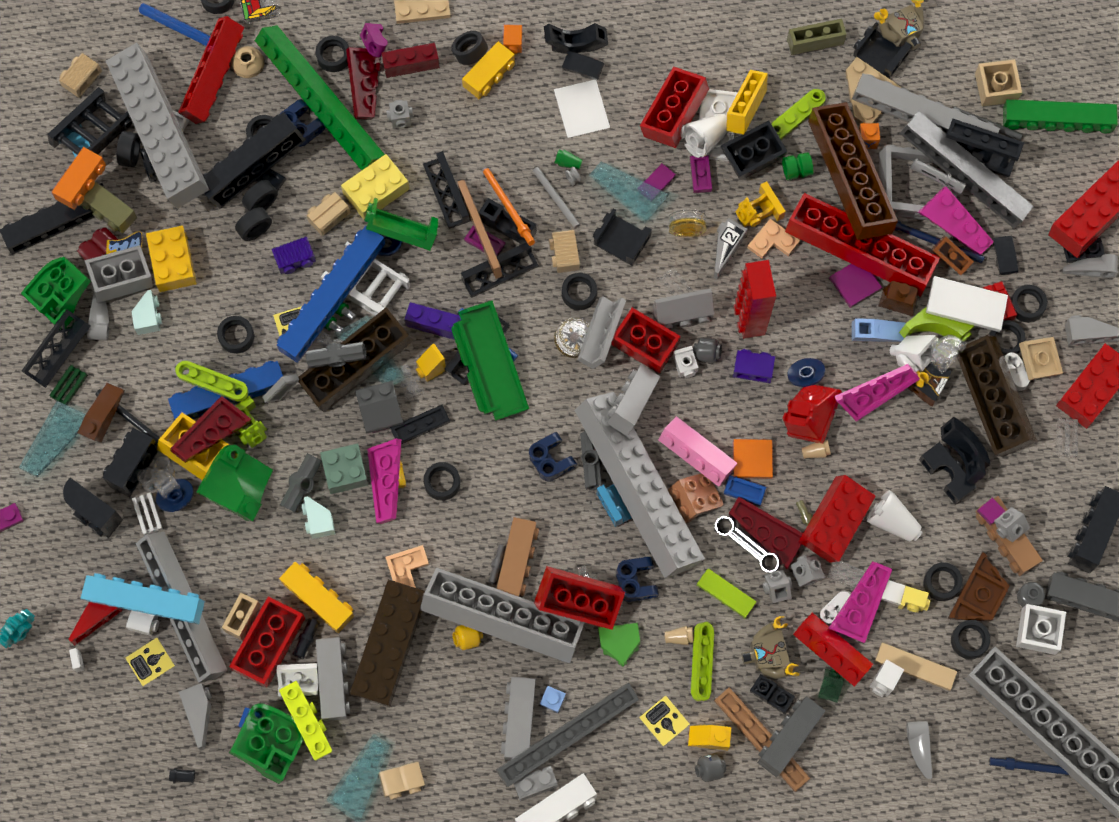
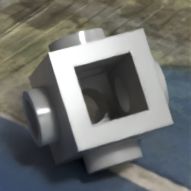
(399, 114)
(1011, 524)
(807, 570)
(777, 586)

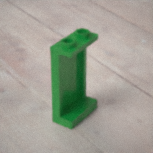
(400, 227)

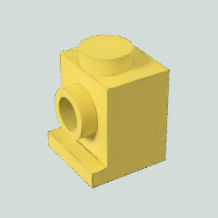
(914, 600)

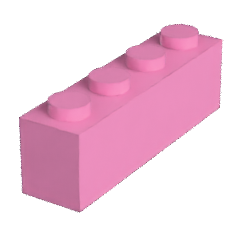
(697, 451)

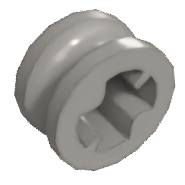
(573, 176)

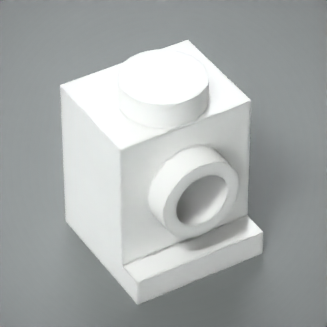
(683, 369)

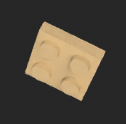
(1041, 358)

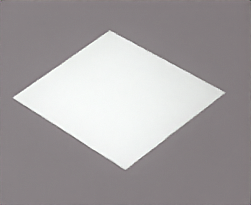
(581, 108)

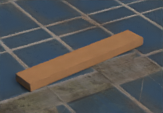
(480, 230)
(757, 734)

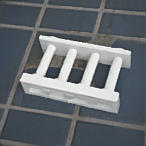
(364, 299)

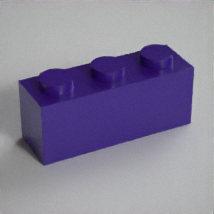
(430, 320)

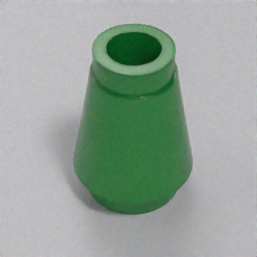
(567, 159)

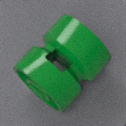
(797, 166)

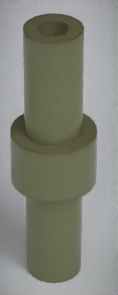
(806, 516)

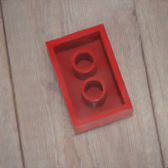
(645, 340)

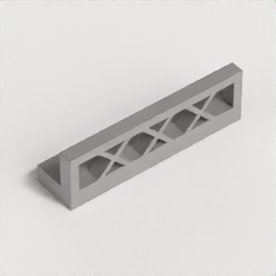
(601, 332)

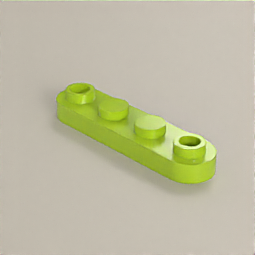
(798, 112)
(211, 381)
(702, 661)

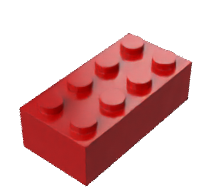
(674, 106)
(1092, 387)
(837, 518)
(579, 598)
(267, 642)

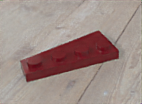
(363, 80)
(211, 428)
(767, 530)

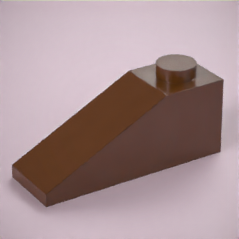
(101, 413)

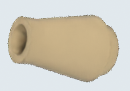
(816, 450)
(680, 636)

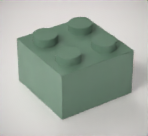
(344, 469)

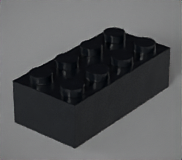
(1096, 531)

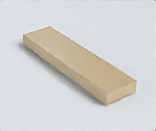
(917, 666)

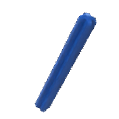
(174, 24)

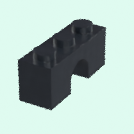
(497, 218)
(940, 458)

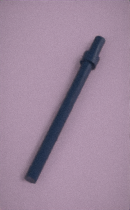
(931, 239)
(1011, 763)

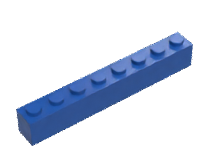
(330, 294)

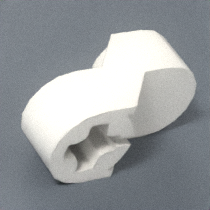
(1017, 371)
(829, 611)

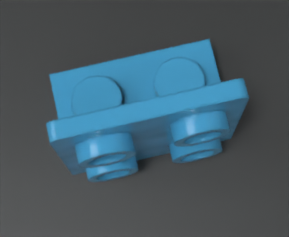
(613, 504)

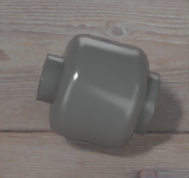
(707, 350)
(1031, 594)
(710, 767)

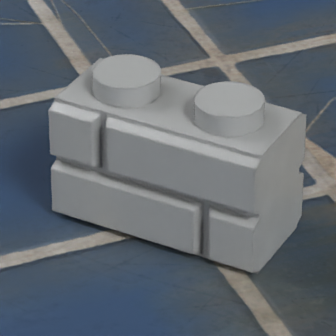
(535, 783)

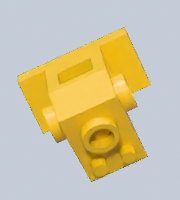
(768, 203)

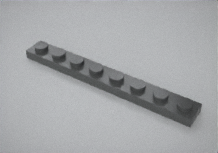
(567, 734)

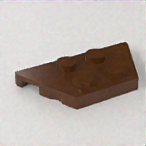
(981, 593)

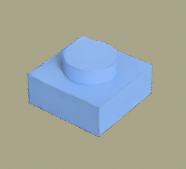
(552, 699)

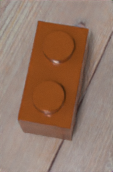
(952, 255)

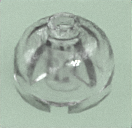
(945, 351)

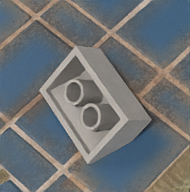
(118, 273)
(684, 309)

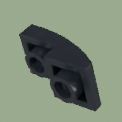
(583, 65)
(1094, 250)
(1005, 255)
(772, 694)

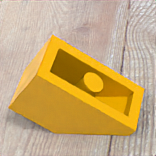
(430, 363)
(710, 737)

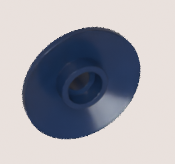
(806, 372)
(177, 498)

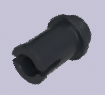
(181, 776)

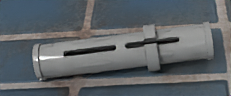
(938, 176)

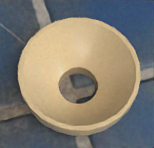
(250, 68)

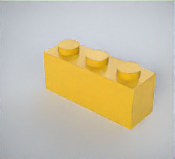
(489, 70)

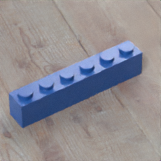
(198, 400)

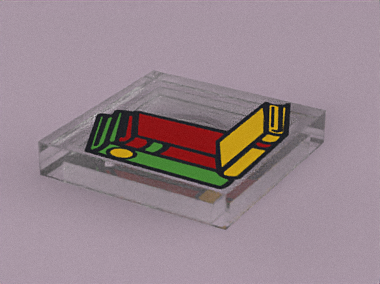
(259, 10)

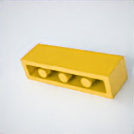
(747, 102)
(317, 597)

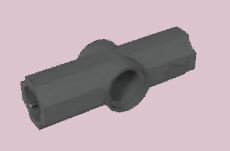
(336, 355)
(592, 471)
(301, 482)

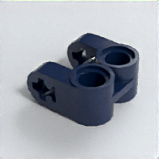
(311, 130)
(546, 460)
(636, 565)

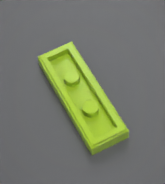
(726, 593)

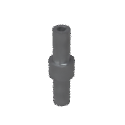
(496, 564)

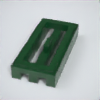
(69, 371)

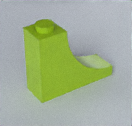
(936, 324)

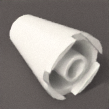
(704, 134)
(894, 518)

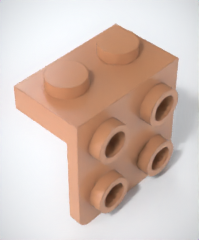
(695, 496)

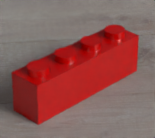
(833, 649)

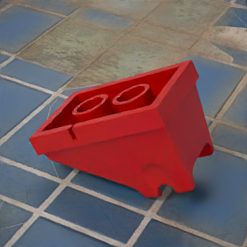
(811, 413)

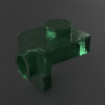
(831, 685)

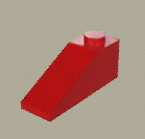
(91, 619)

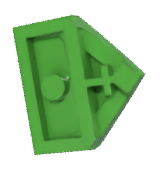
(620, 641)

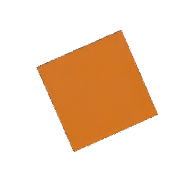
(752, 458)

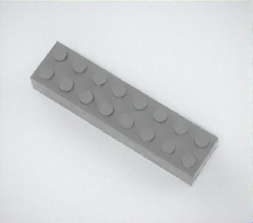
(501, 615)

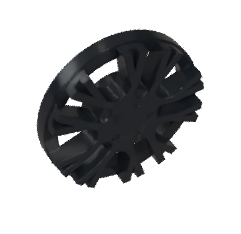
(148, 166)

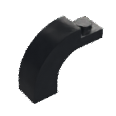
(576, 41)
(968, 447)

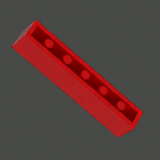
(211, 70)

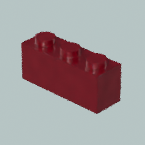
(410, 60)

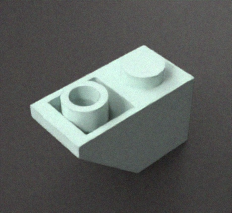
(145, 314)
(319, 519)

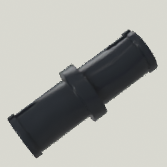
(306, 638)

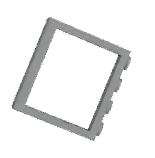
(885, 174)

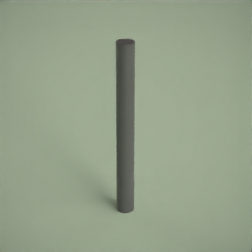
(1004, 130)

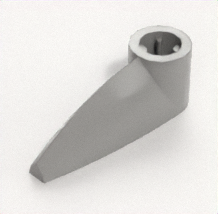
(1103, 266)
(98, 321)
(920, 745)

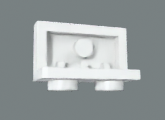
(304, 674)

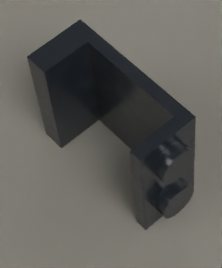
(880, 52)
(621, 238)

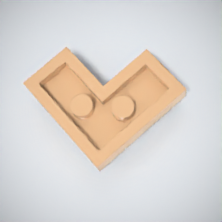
(772, 235)
(405, 561)

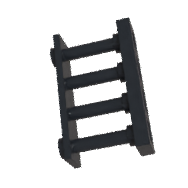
(83, 112)
(990, 148)

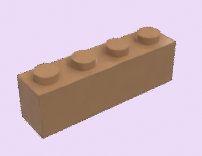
(1019, 553)
(517, 555)

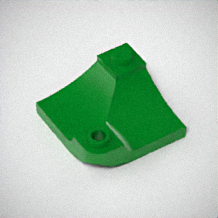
(56, 289)
(236, 482)
(268, 741)

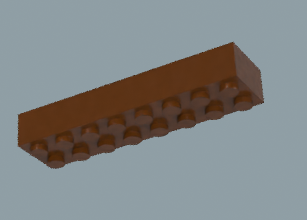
(852, 171)

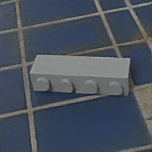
(633, 400)
(331, 679)
(519, 716)

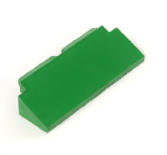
(489, 361)

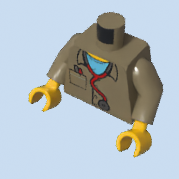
(902, 25)
(770, 652)

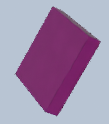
(855, 284)

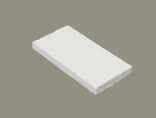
(716, 103)
(967, 304)

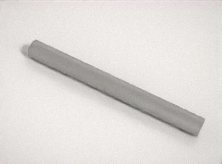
(555, 196)

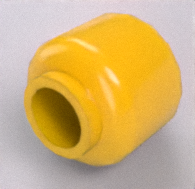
(466, 637)

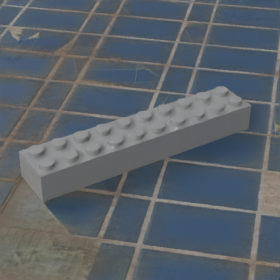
(157, 126)
(640, 488)
(1049, 726)

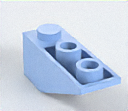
(876, 330)

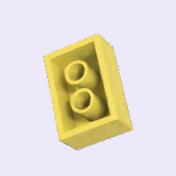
(378, 181)

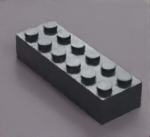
(252, 159)

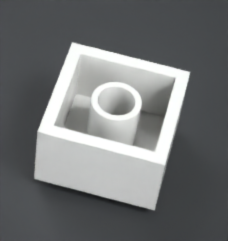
(1041, 629)

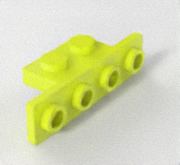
(306, 721)

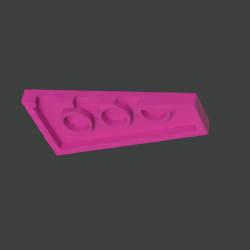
(950, 215)
(870, 395)
(384, 473)
(861, 606)

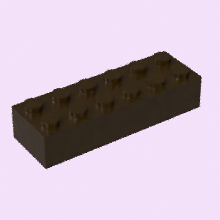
(382, 340)
(995, 396)
(388, 644)

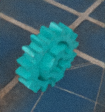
(16, 628)

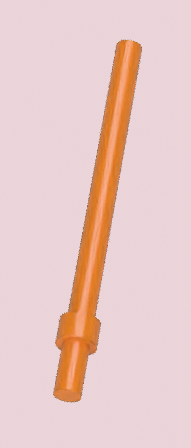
(523, 229)

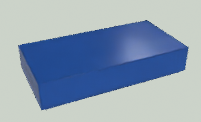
(744, 489)

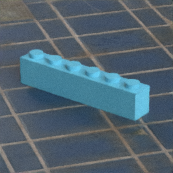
(143, 599)

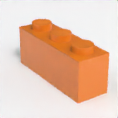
(79, 178)

